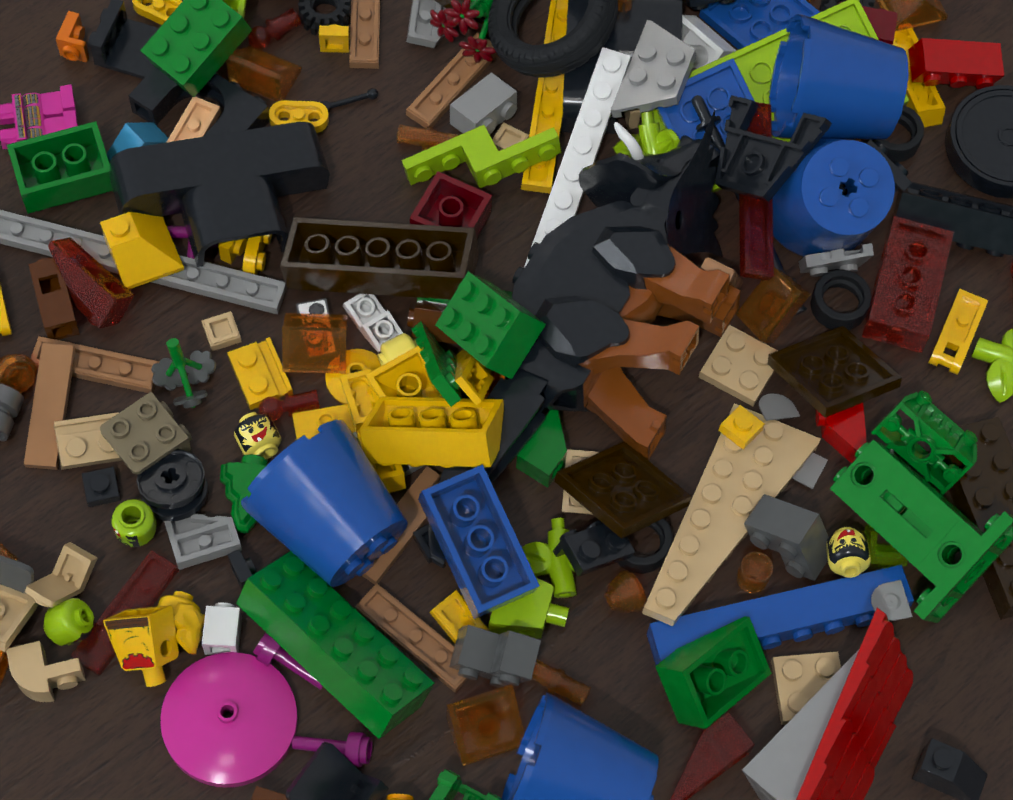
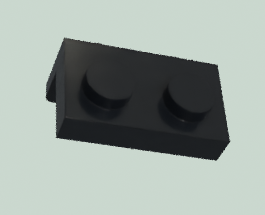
(593, 548)

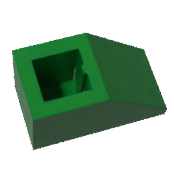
(544, 451)

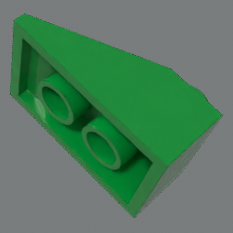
(713, 673)

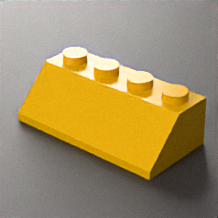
(433, 432)

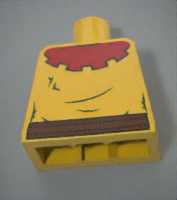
(144, 640)

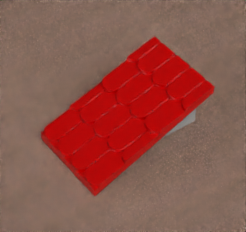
(841, 730)

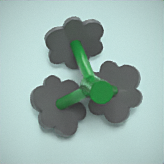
(173, 373)

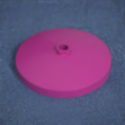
(232, 748)

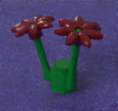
(462, 16)

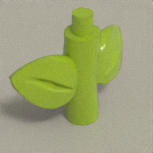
(650, 138)
(1000, 372)
(544, 561)

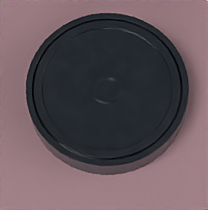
(982, 140)

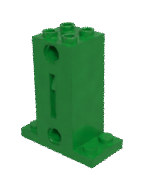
(921, 525)

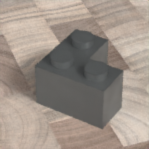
(791, 532)
(498, 657)

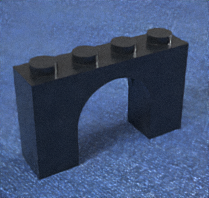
(159, 94)

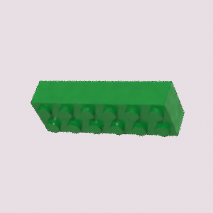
(335, 644)

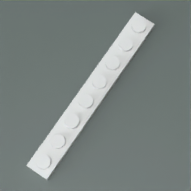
(584, 141)

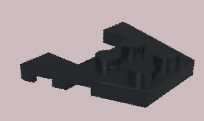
(758, 163)

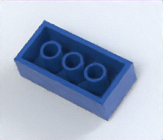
(478, 541)

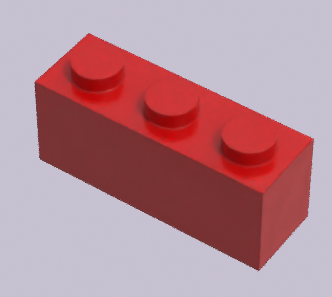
(956, 63)

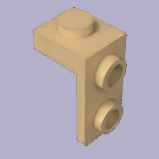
(67, 578)

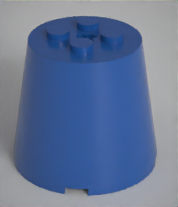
(839, 77)
(810, 207)
(327, 504)
(578, 759)

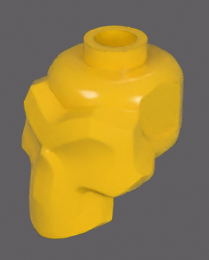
(187, 619)

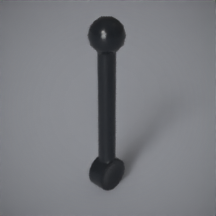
(372, 94)

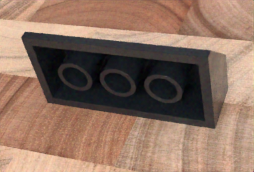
(971, 218)

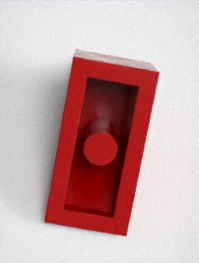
(844, 430)

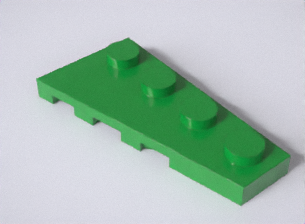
(439, 364)

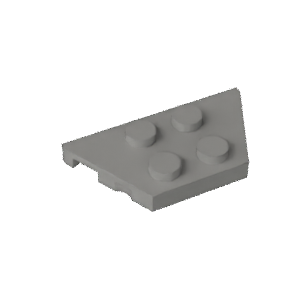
(655, 72)

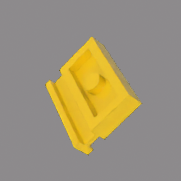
(259, 372)

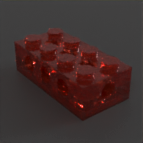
(908, 284)

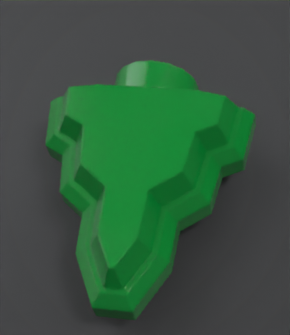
(237, 478)

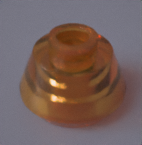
(17, 372)
(625, 593)

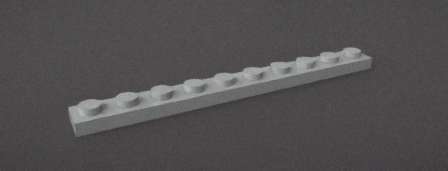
(208, 280)

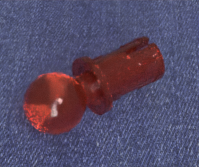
(260, 36)
(292, 404)

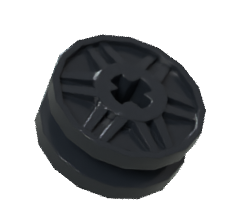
(174, 486)

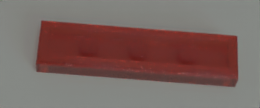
(139, 592)

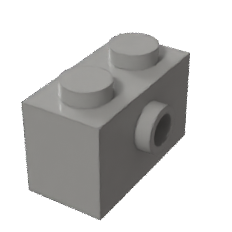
(484, 104)

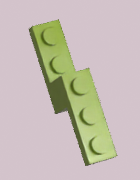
(482, 156)

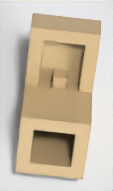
(36, 677)

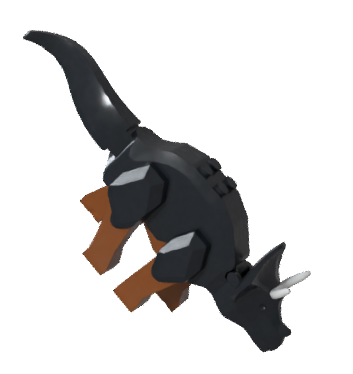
(598, 292)

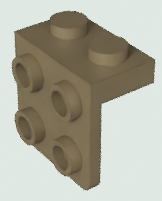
(145, 433)

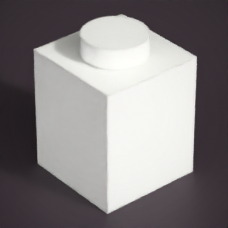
(221, 629)

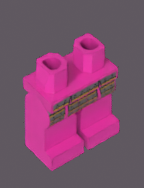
(37, 115)

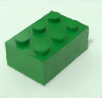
(196, 42)
(61, 167)
(490, 325)

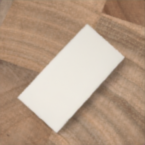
(372, 319)

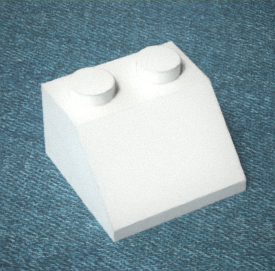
(704, 41)

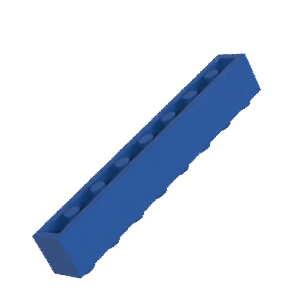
(784, 615)

